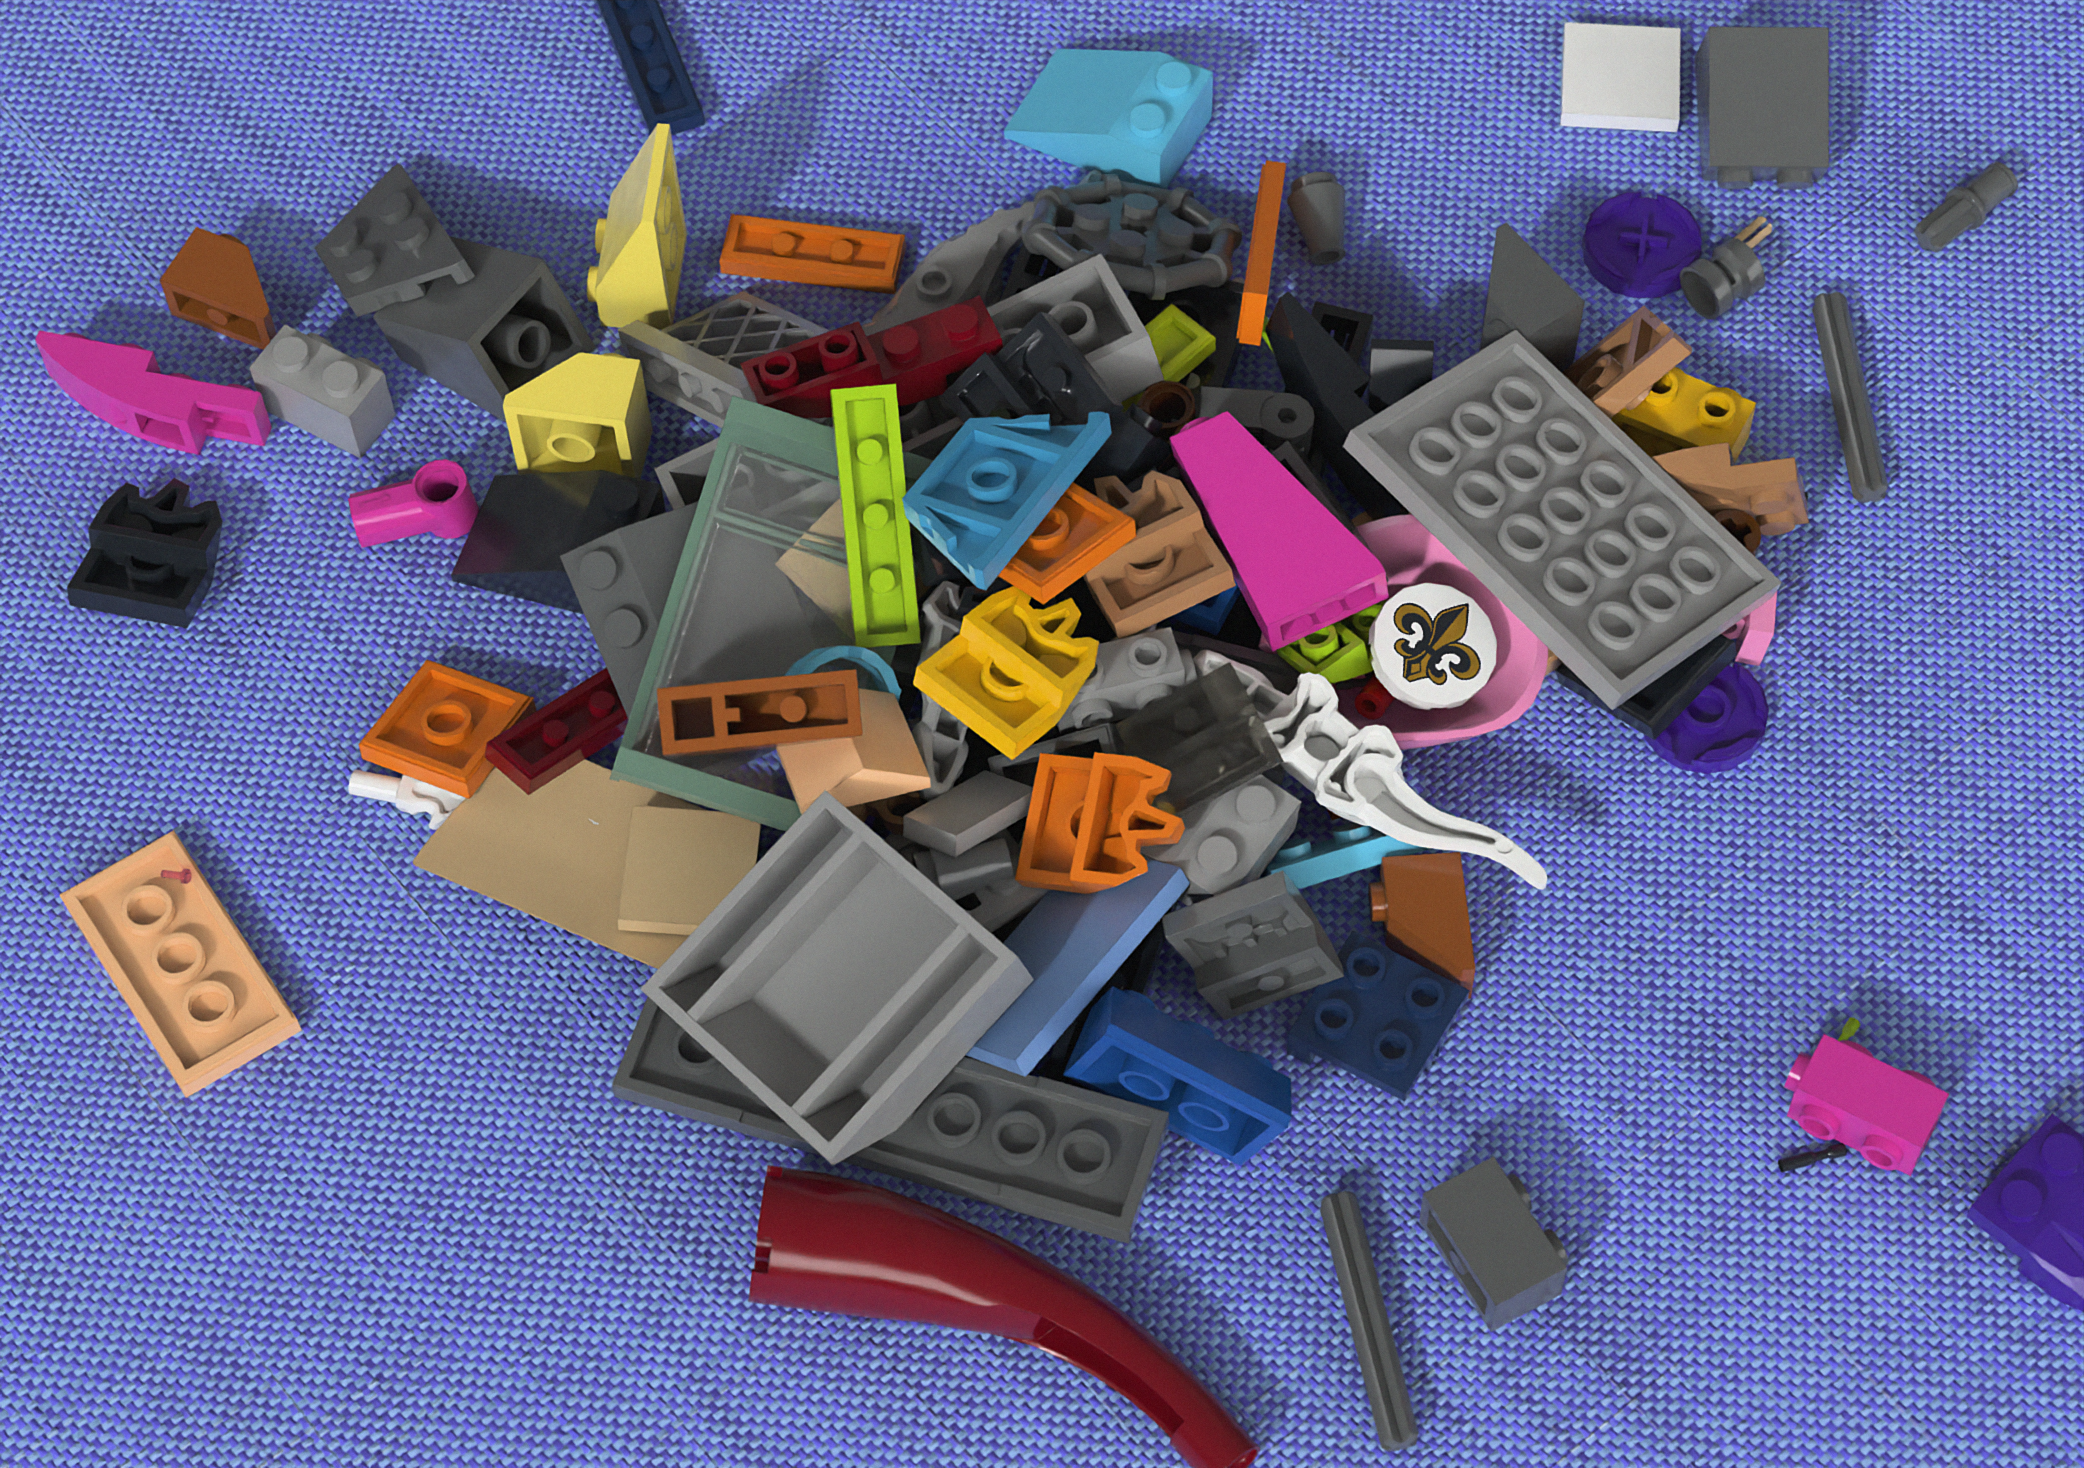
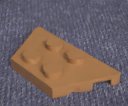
(1628, 362)

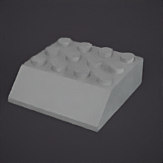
(838, 982)

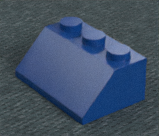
(1212, 1092)

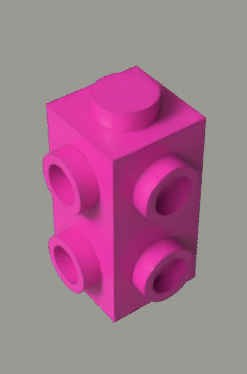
(1864, 1103)

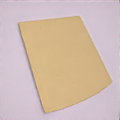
(549, 856)

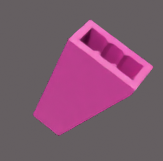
(1281, 543)

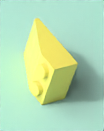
(641, 241)

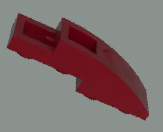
(909, 355)

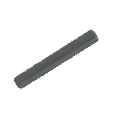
(1850, 397)
(1369, 1322)

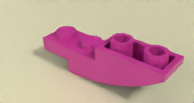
(130, 393)

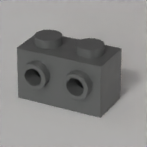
(1494, 1243)

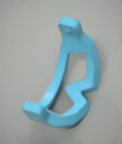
(870, 661)

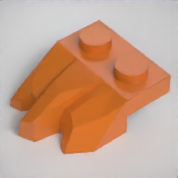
(1092, 821)

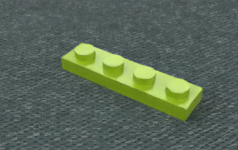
(874, 516)

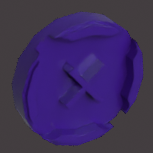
(1640, 244)

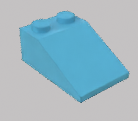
(1116, 112)

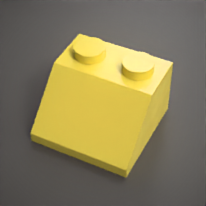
(582, 417)

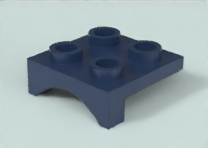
(1378, 1018)

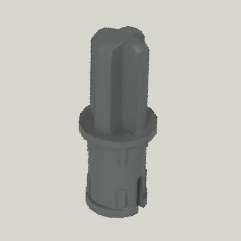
(1966, 207)

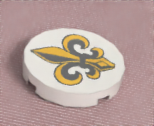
(1432, 646)

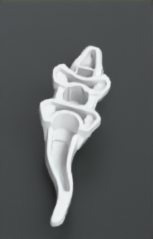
(1360, 769)

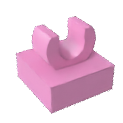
(1754, 633)

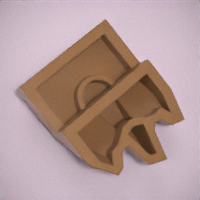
(1764, 489)
(1165, 565)

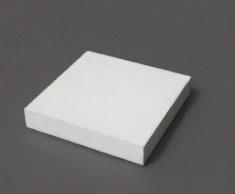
(1620, 77)

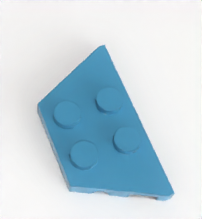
(998, 486)

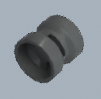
(1727, 275)

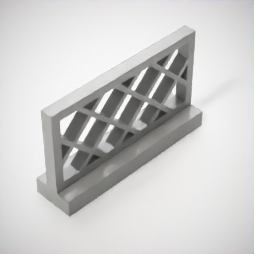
(701, 355)

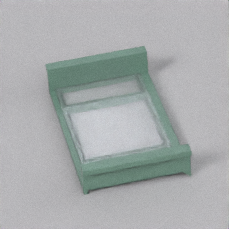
(749, 600)

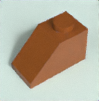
(219, 288)
(1426, 913)

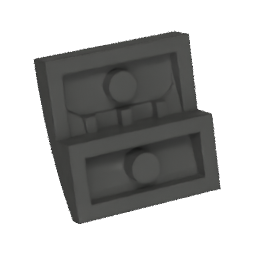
(1253, 945)

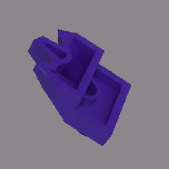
(2039, 1210)

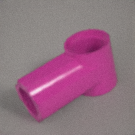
(416, 506)

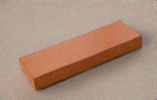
(813, 254)

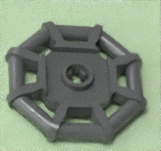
(1146, 234)

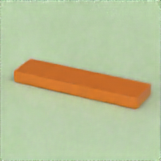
(1261, 253)

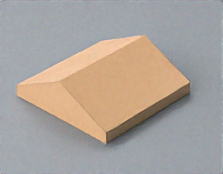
(862, 767)

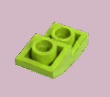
(1337, 650)

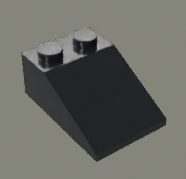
(540, 517)

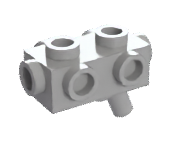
(1129, 678)

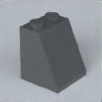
(1763, 105)
(489, 330)

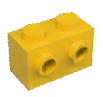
(1687, 414)

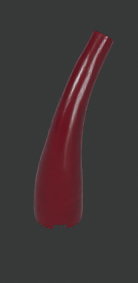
(891, 1257)

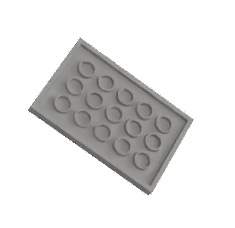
(1562, 517)

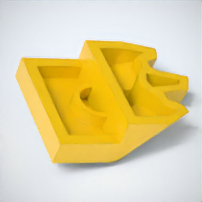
(1010, 669)

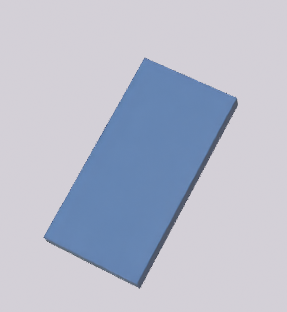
(1071, 951)

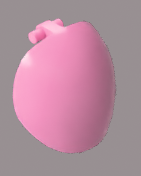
(1417, 557)

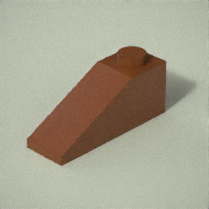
(758, 713)

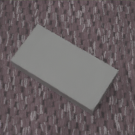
(968, 813)

